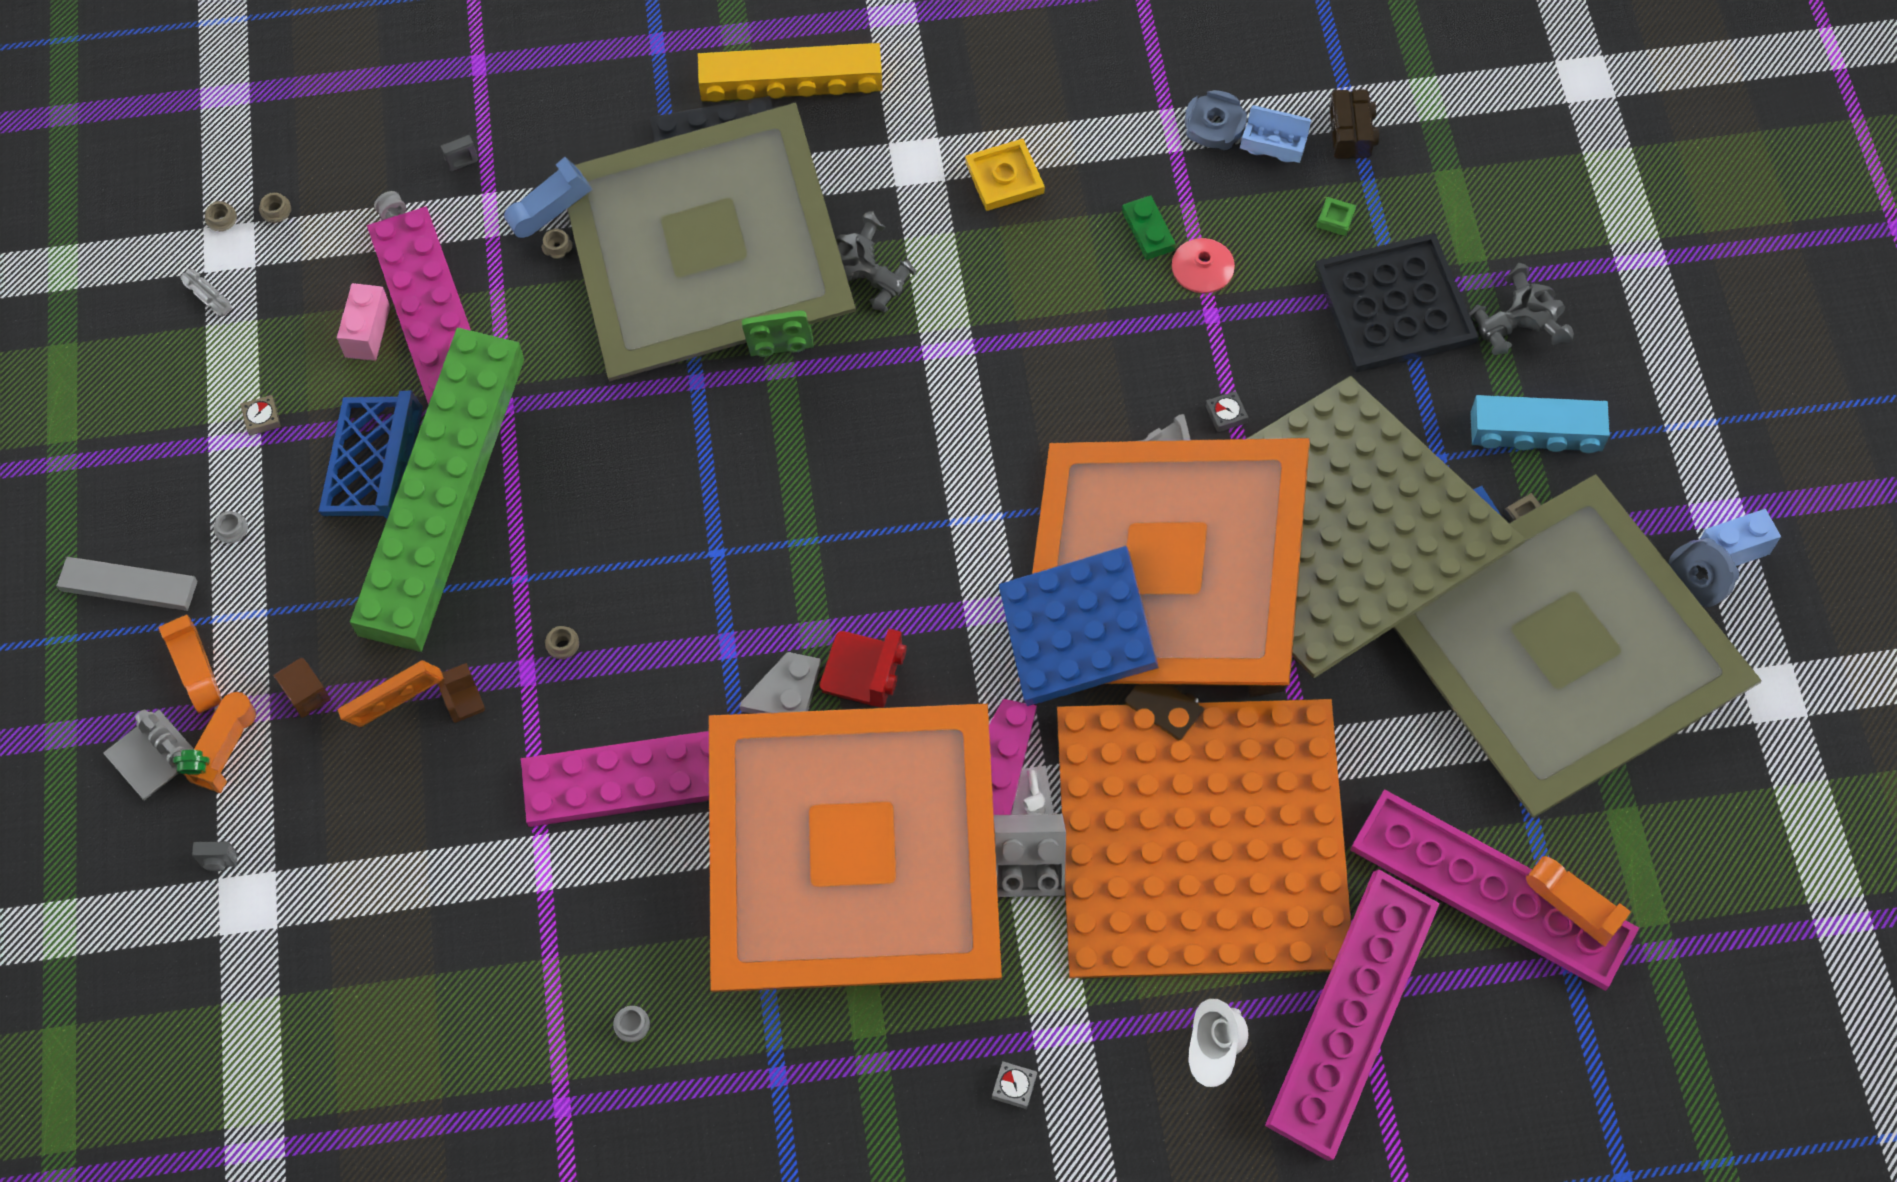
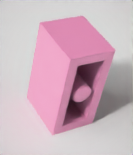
(363, 322)

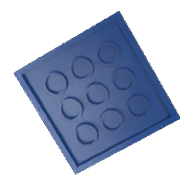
(1077, 626)

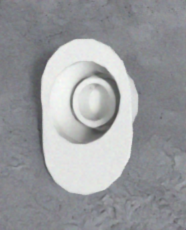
(1215, 1041)

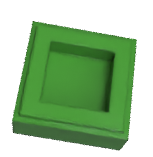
(1336, 216)

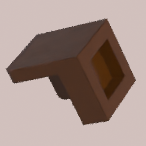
(302, 687)
(460, 693)

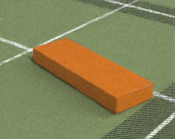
(390, 693)

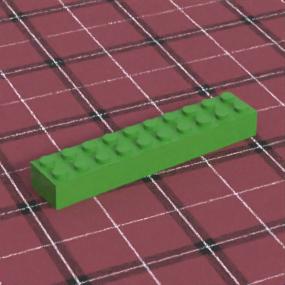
(438, 490)

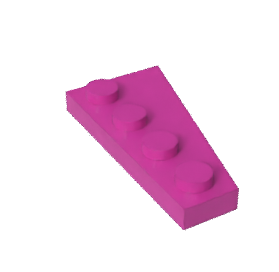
(1009, 742)

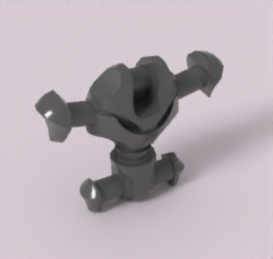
(859, 262)
(1531, 309)

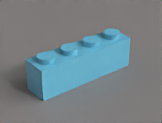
(1539, 423)

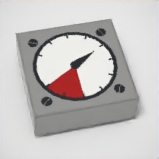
(1014, 1085)

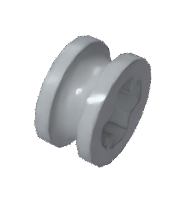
(389, 205)

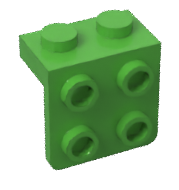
(778, 333)

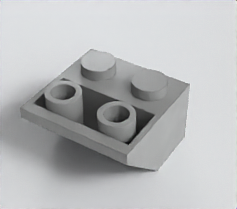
(1030, 855)

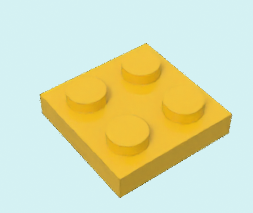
(1004, 174)

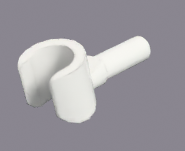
(1036, 802)

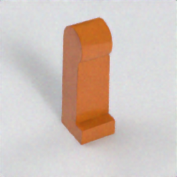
(191, 662)
(221, 737)
(1577, 900)

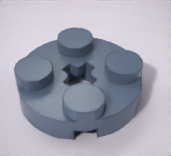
(1211, 134)
(1718, 563)

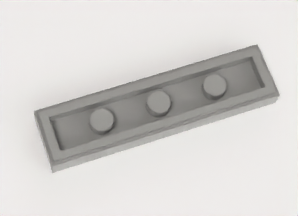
(127, 583)

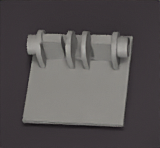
(148, 753)

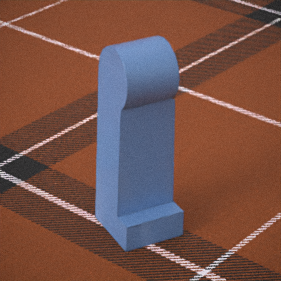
(547, 200)

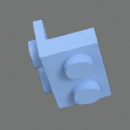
(1275, 134)

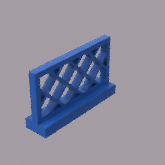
(397, 451)

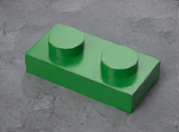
(1148, 227)

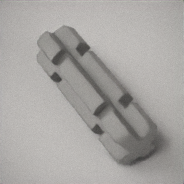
(206, 292)

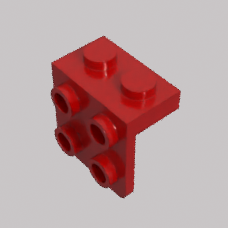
(863, 667)

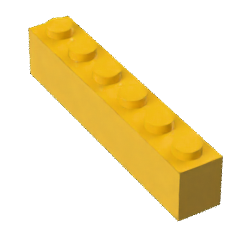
(790, 72)

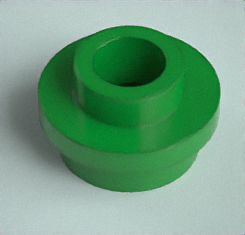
(191, 762)

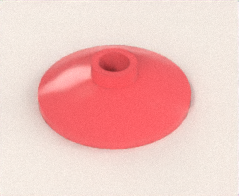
(1200, 275)

